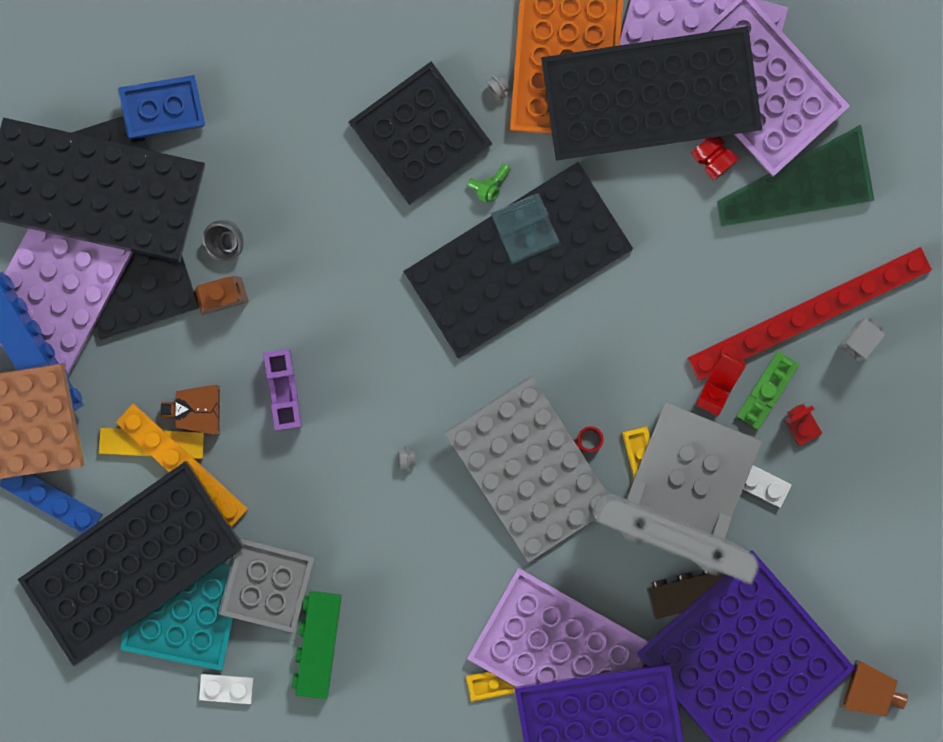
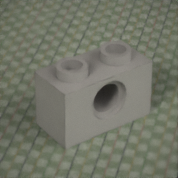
(862, 339)

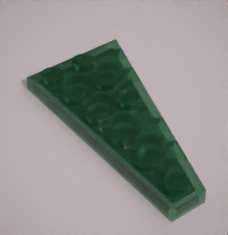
(816, 181)

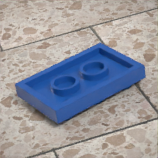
(161, 107)

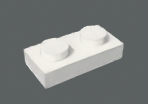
(767, 486)
(226, 688)

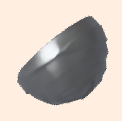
(223, 240)

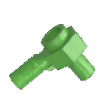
(488, 189)

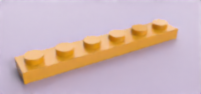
(171, 454)

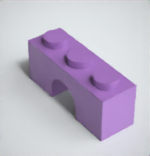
(283, 390)

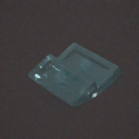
(525, 228)

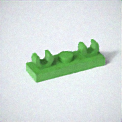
(767, 390)

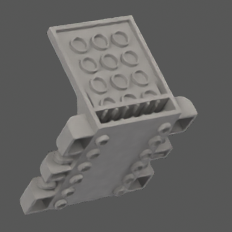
(688, 492)

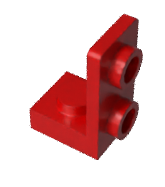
(720, 383)
(802, 424)

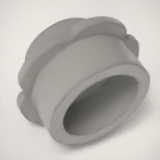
(498, 87)
(406, 458)

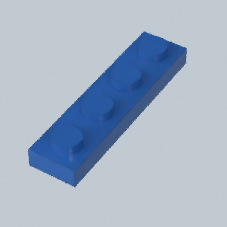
(52, 501)

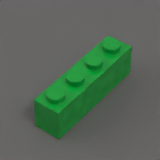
(318, 644)

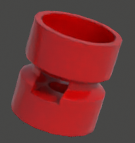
(714, 156)

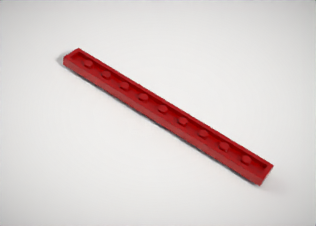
(813, 311)

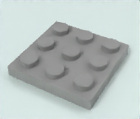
(266, 586)

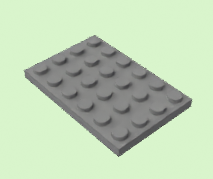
(528, 468)

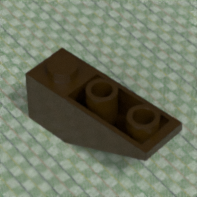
(676, 596)

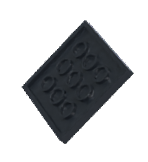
(420, 133)

